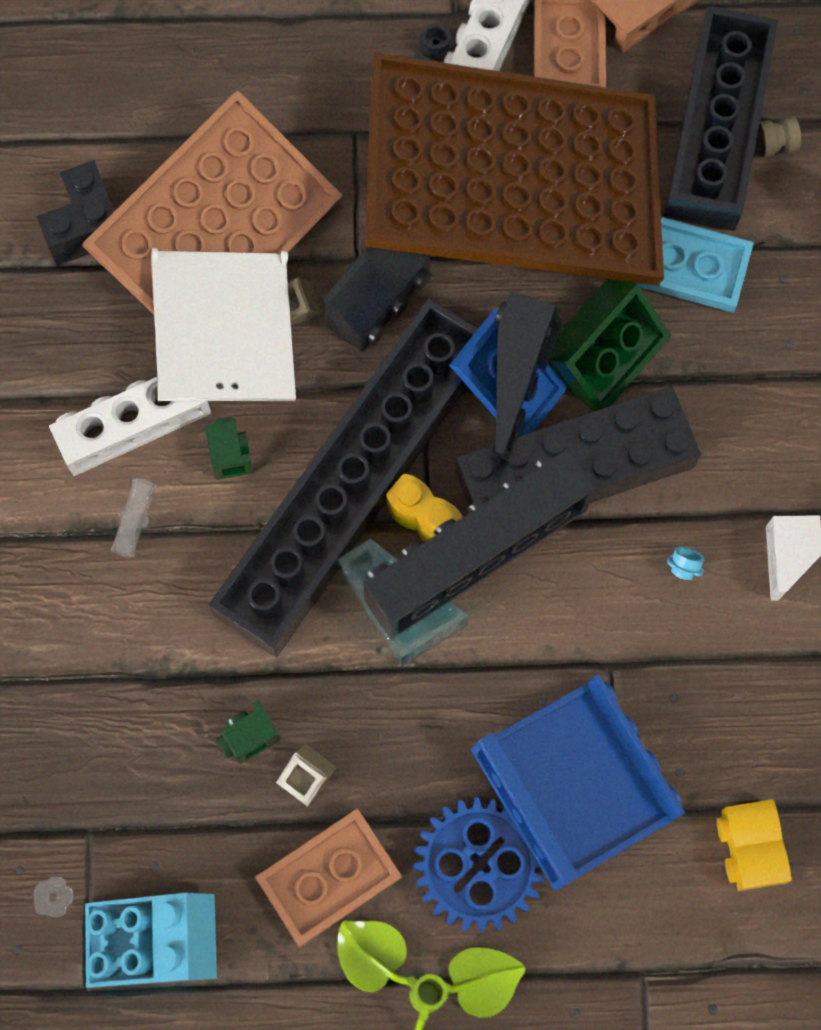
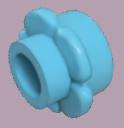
(686, 563)

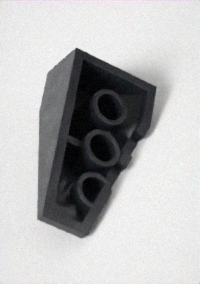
(525, 343)

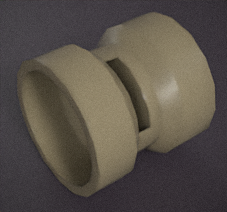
(778, 136)

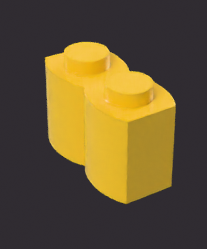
(415, 507)
(754, 845)

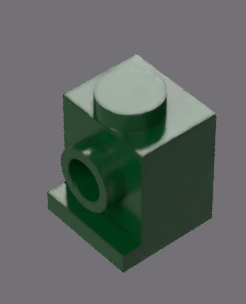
(228, 449)
(248, 734)

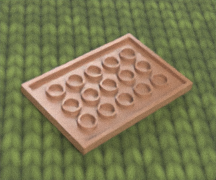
(221, 191)

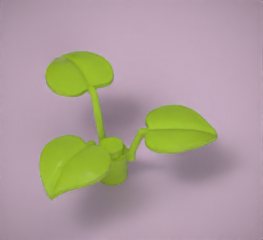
(481, 976)

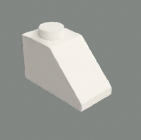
(791, 550)

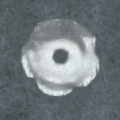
(42, 892)

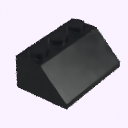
(373, 293)

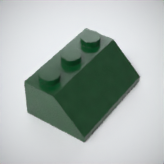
(608, 343)

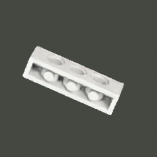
(489, 43)
(118, 436)

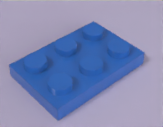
(478, 370)

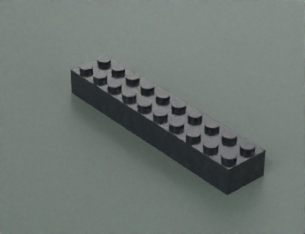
(346, 482)

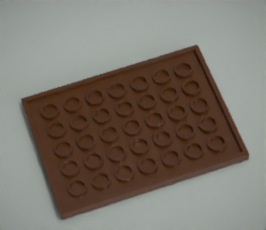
(513, 170)

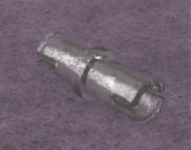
(133, 518)

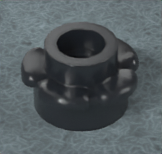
(439, 34)

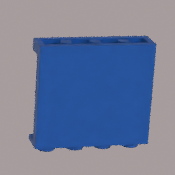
(578, 782)

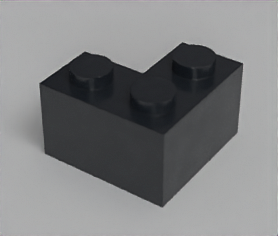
(72, 224)

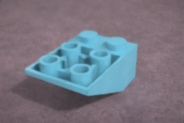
(151, 940)

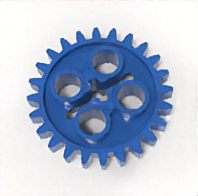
(451, 839)

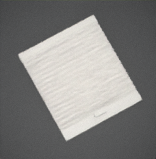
(222, 325)

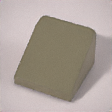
(303, 301)
(306, 774)

